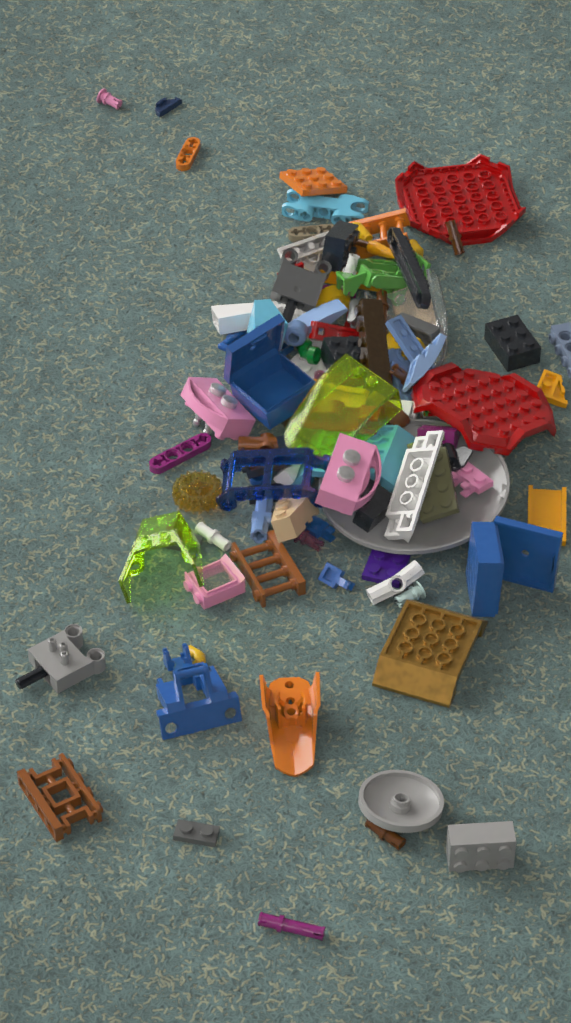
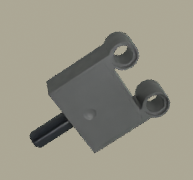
(298, 286)

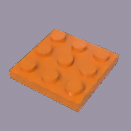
(313, 181)

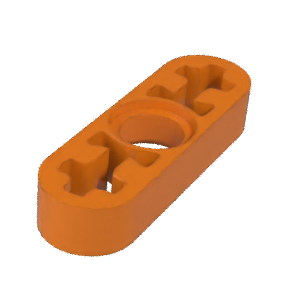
(188, 158)

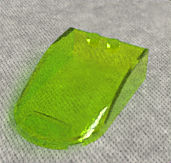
(342, 401)

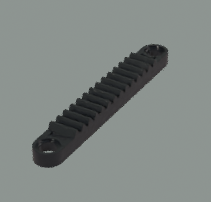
(409, 267)

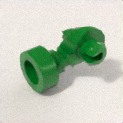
(309, 352)

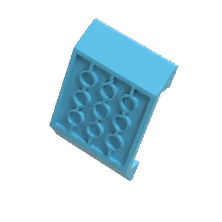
(391, 444)

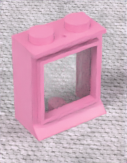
(220, 582)

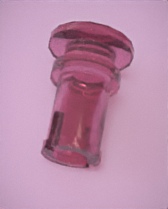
(310, 540)

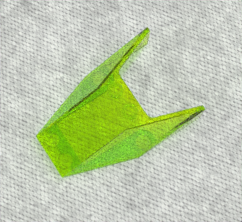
(159, 533)

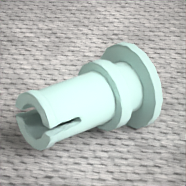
(412, 593)

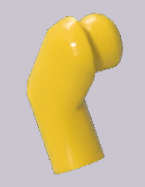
(198, 655)

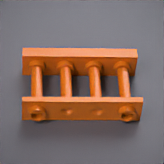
(381, 224)

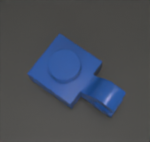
(320, 528)
(333, 577)

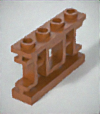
(46, 806)

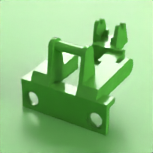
(376, 273)

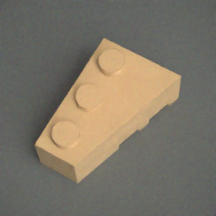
(290, 517)

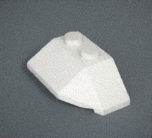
(308, 250)

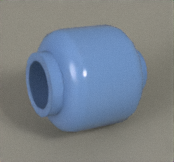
(296, 333)

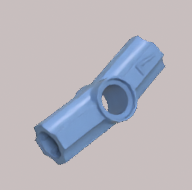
(261, 520)

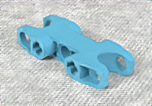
(330, 208)

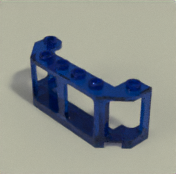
(268, 458)

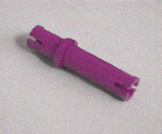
(281, 924)

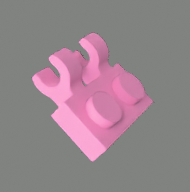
(472, 480)

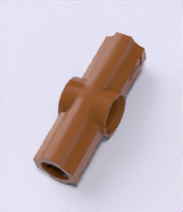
(264, 441)

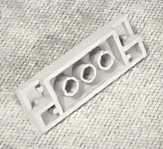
(412, 486)

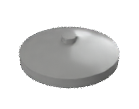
(401, 801)

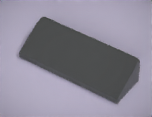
(425, 331)

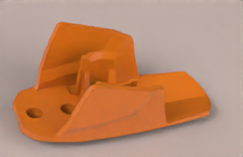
(292, 725)

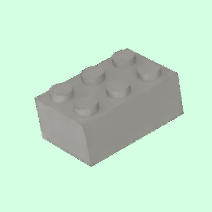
(480, 846)

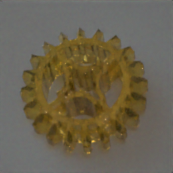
(186, 495)

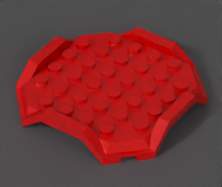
(471, 193)
(484, 406)

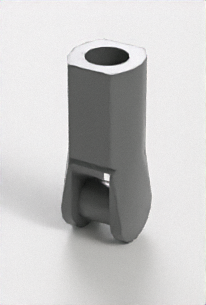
(351, 318)

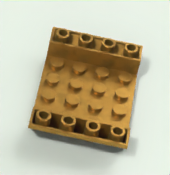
(427, 652)

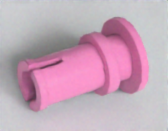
(106, 98)

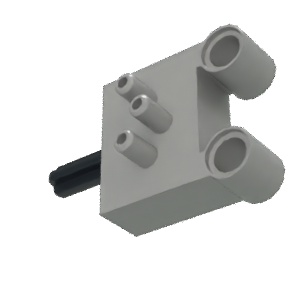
(61, 661)

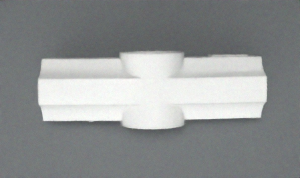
(405, 576)

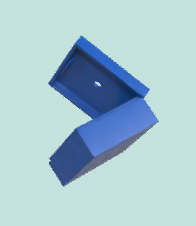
(263, 377)
(498, 556)

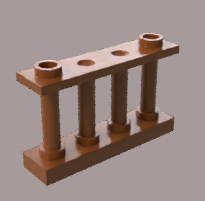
(280, 557)

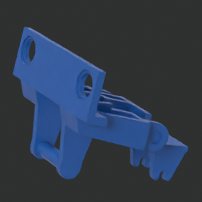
(199, 714)

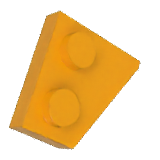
(552, 388)

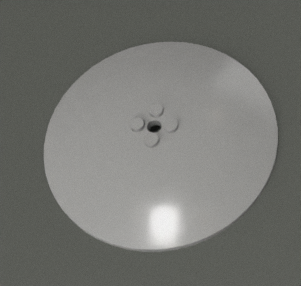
(443, 532)

